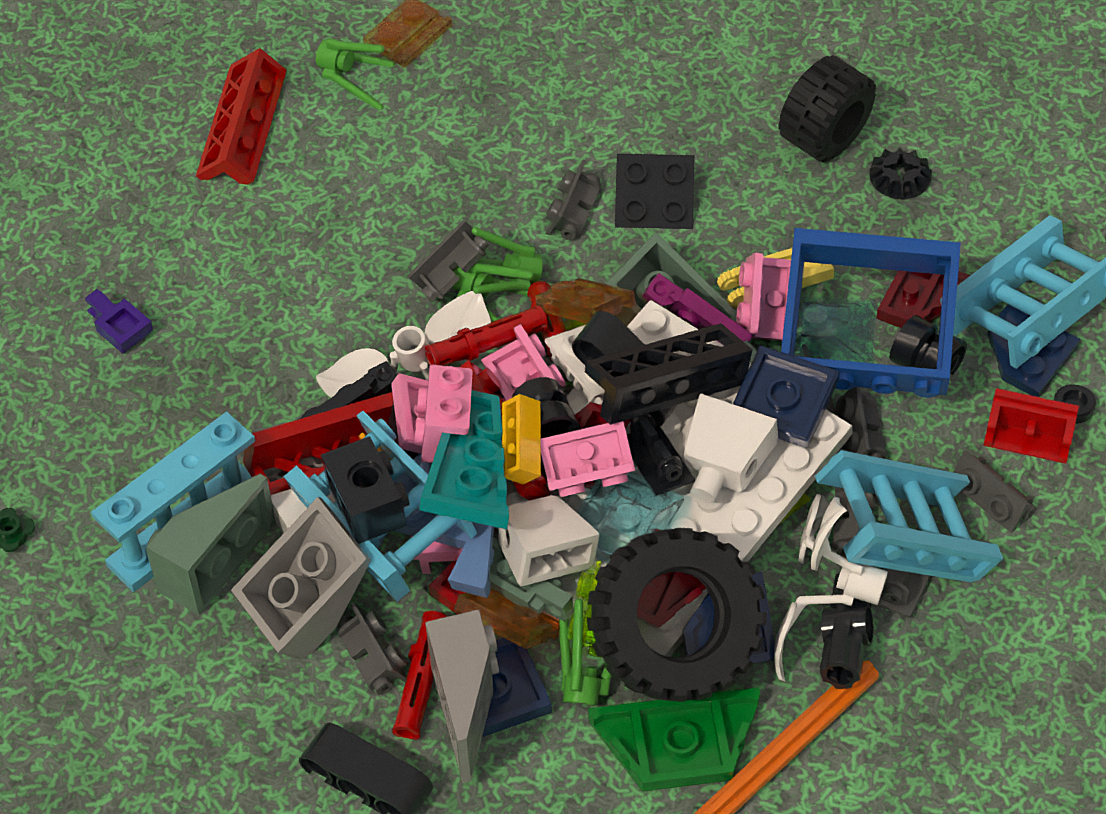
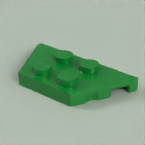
(678, 742)

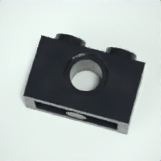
(365, 489)

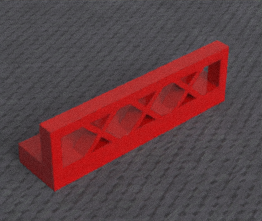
(242, 118)
(309, 437)

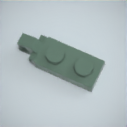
(536, 596)

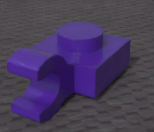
(119, 323)

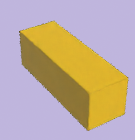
(521, 438)

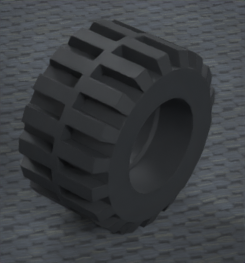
(827, 108)

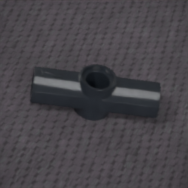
(845, 635)

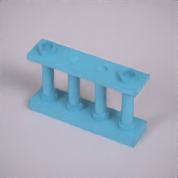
(1015, 266)
(163, 485)
(895, 544)
(389, 567)

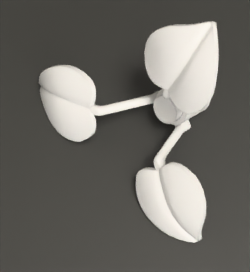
(409, 343)
(855, 579)

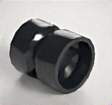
(918, 346)
(556, 413)

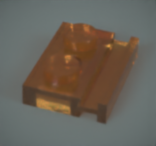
(408, 31)
(583, 299)
(509, 620)

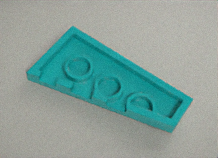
(469, 469)

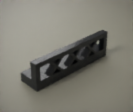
(676, 378)

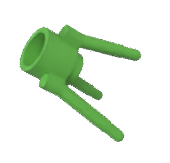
(338, 56)
(522, 258)
(481, 275)
(579, 682)

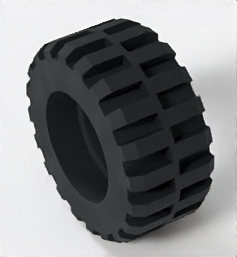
(735, 614)

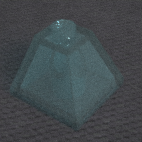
(836, 328)
(627, 511)

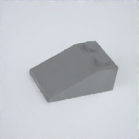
(304, 581)
(463, 670)

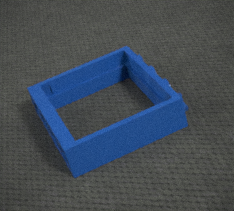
(878, 253)

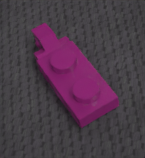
(690, 306)

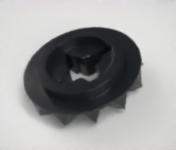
(886, 178)

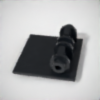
(654, 191)

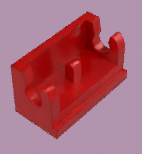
(1031, 425)

